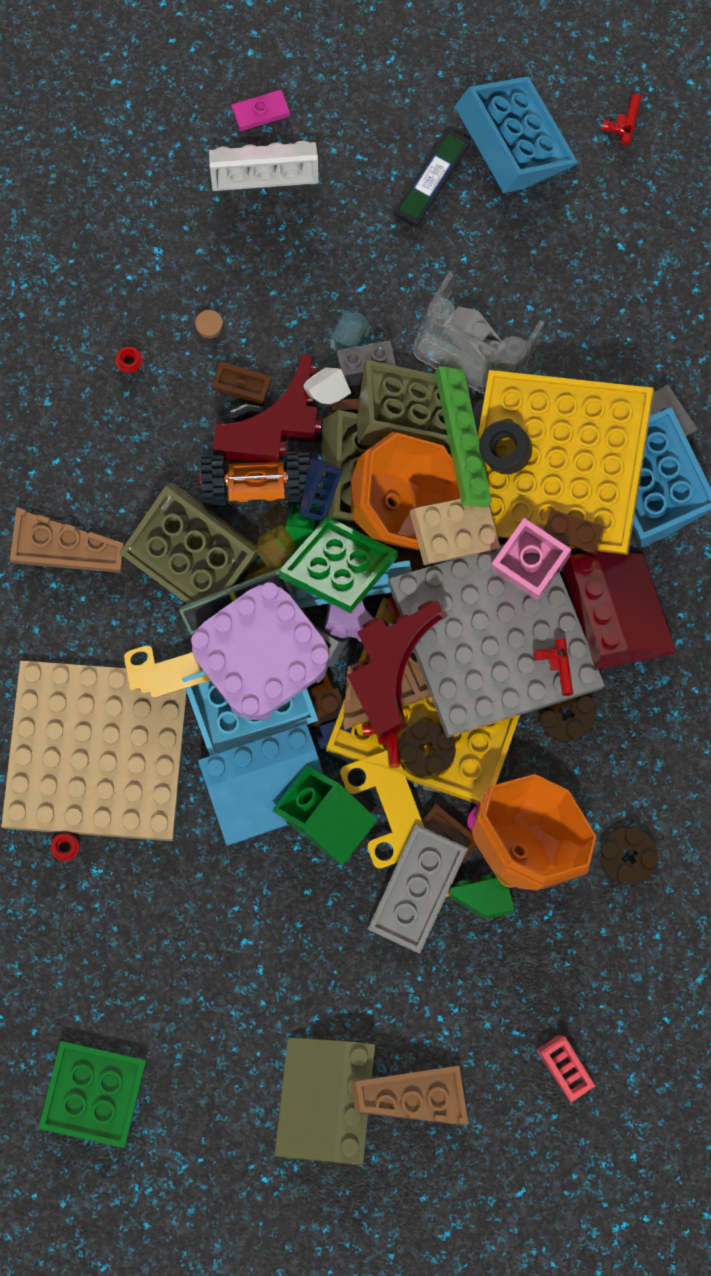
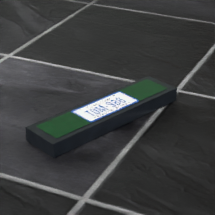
(432, 178)

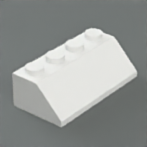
(263, 166)

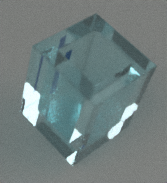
(349, 331)

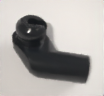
(241, 410)

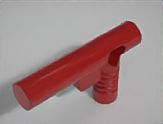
(625, 121)
(557, 663)
(392, 745)

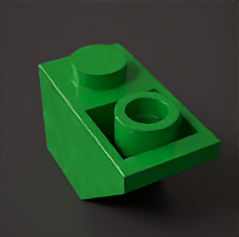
(299, 526)
(483, 898)

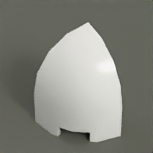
(327, 386)

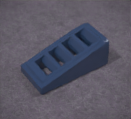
(311, 487)

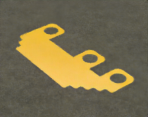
(162, 676)

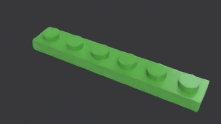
(462, 437)

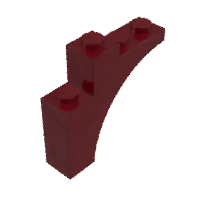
(263, 435)
(389, 648)

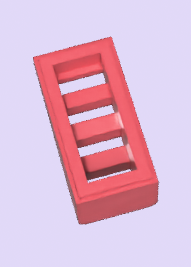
(551, 1046)

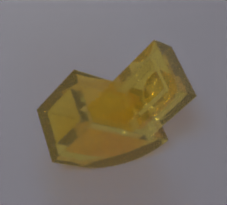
(274, 549)

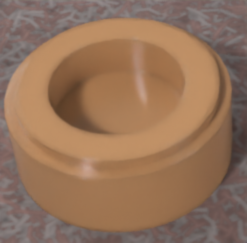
(209, 324)

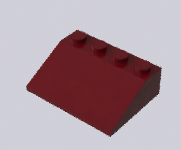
(617, 608)

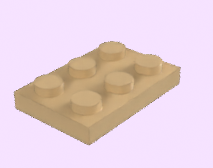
(453, 531)

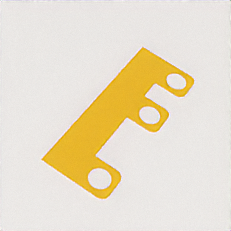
(396, 801)

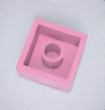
(531, 559)

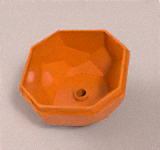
(409, 475)
(533, 833)

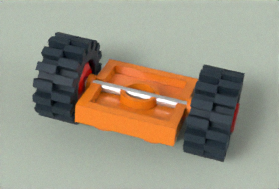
(253, 480)

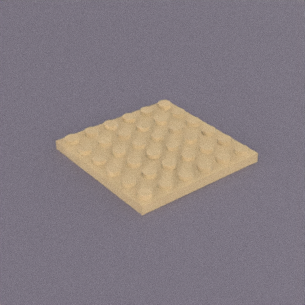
(93, 754)

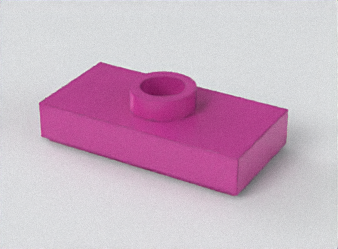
(260, 110)

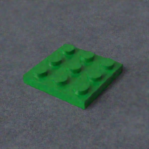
(338, 564)
(92, 1094)

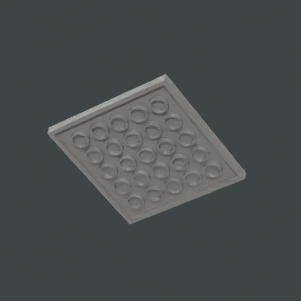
(482, 652)

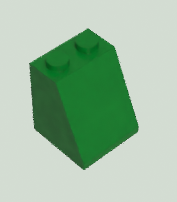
(325, 814)

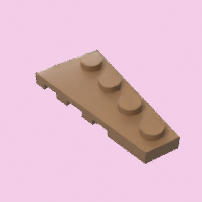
(53, 544)
(420, 1095)

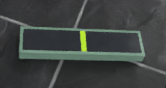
(201, 610)

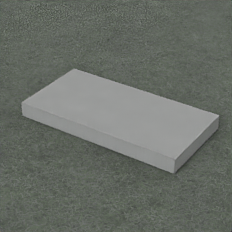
(417, 888)

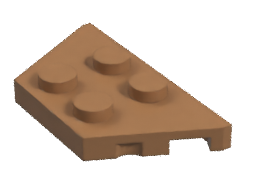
(413, 690)

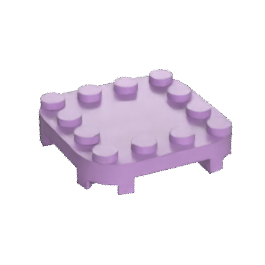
(260, 652)

